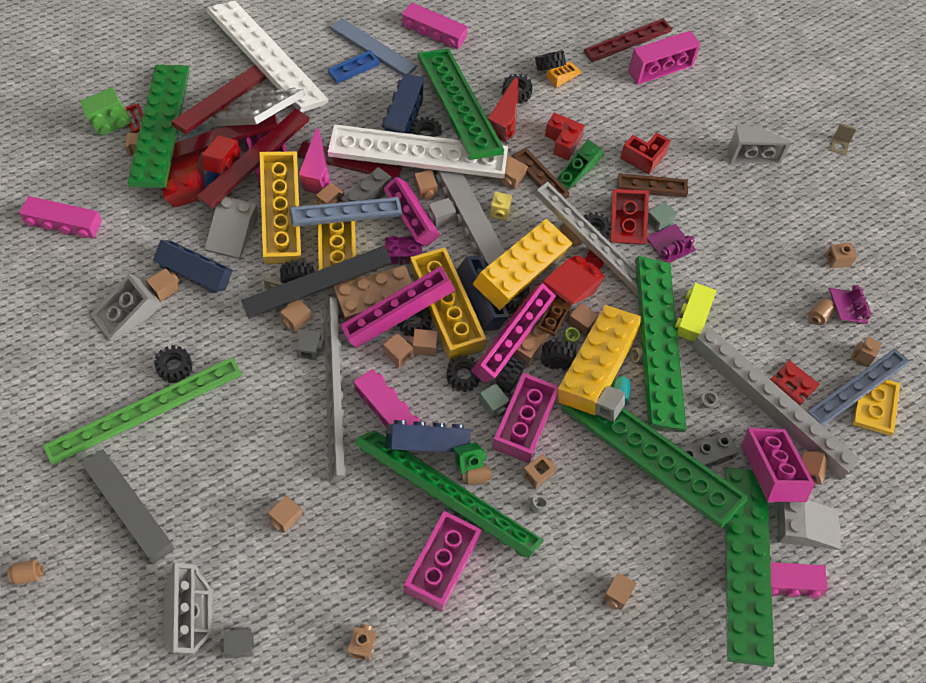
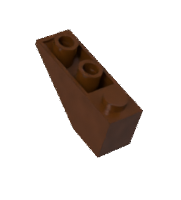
(554, 316)

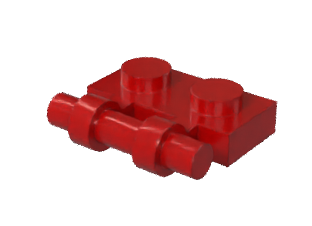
(797, 379)

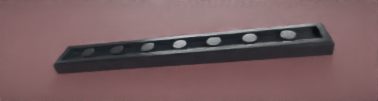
(316, 282)

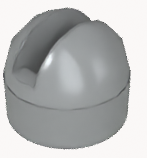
(636, 351)
(711, 396)
(539, 499)

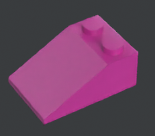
(314, 170)

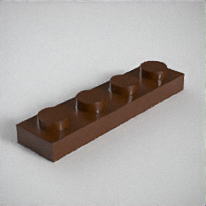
(537, 171)
(655, 185)

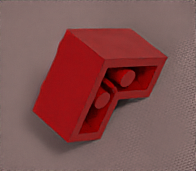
(566, 134)
(220, 154)
(643, 154)

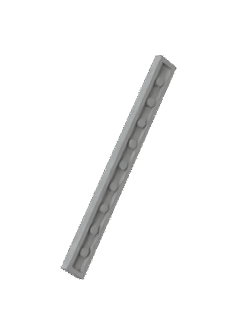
(334, 395)

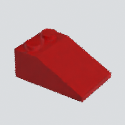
(505, 113)
(185, 181)
(629, 216)
(574, 280)

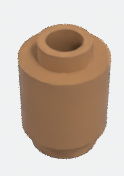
(821, 311)
(477, 476)
(25, 572)

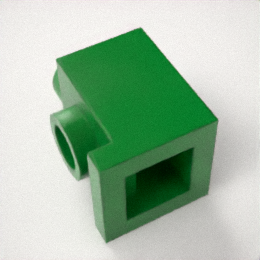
(469, 457)

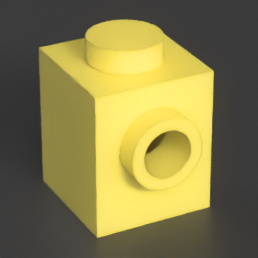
(501, 206)

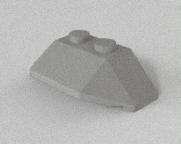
(186, 609)

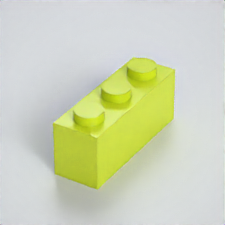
(695, 312)

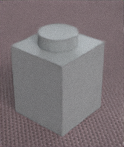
(442, 212)
(610, 403)

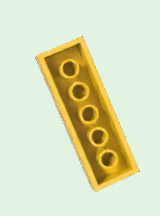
(278, 194)
(522, 264)
(452, 314)
(599, 359)

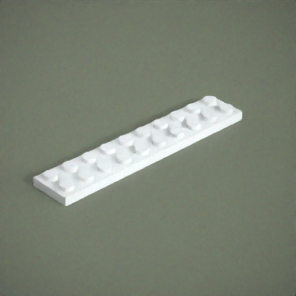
(266, 54)
(411, 151)

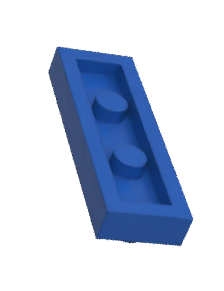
(353, 66)

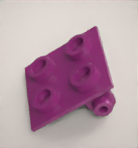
(672, 243)
(402, 247)
(851, 304)

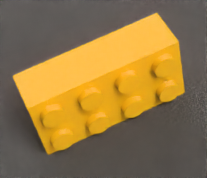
(336, 243)

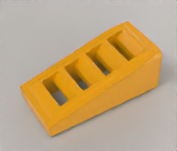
(557, 80)

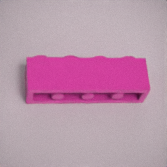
(434, 25)
(412, 212)
(60, 217)
(382, 399)
(798, 580)

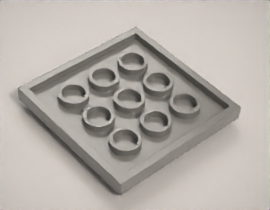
(258, 107)

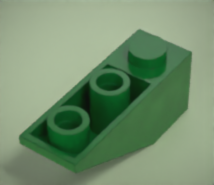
(580, 164)

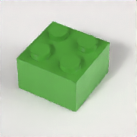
(105, 111)

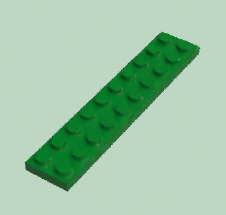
(460, 104)
(156, 135)
(660, 345)
(665, 463)
(452, 494)
(748, 576)

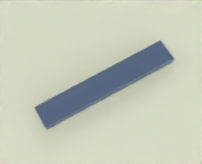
(366, 43)
(345, 211)
(858, 387)

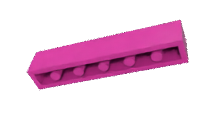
(397, 307)
(513, 333)

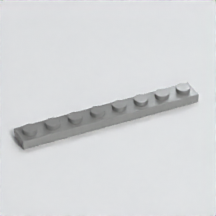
(588, 235)

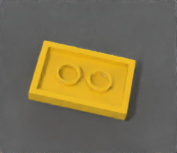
(878, 408)

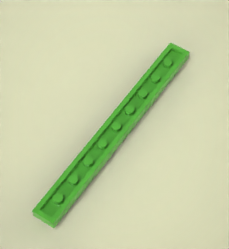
(141, 411)

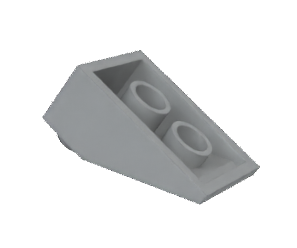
(757, 146)
(231, 227)
(125, 307)
(808, 524)

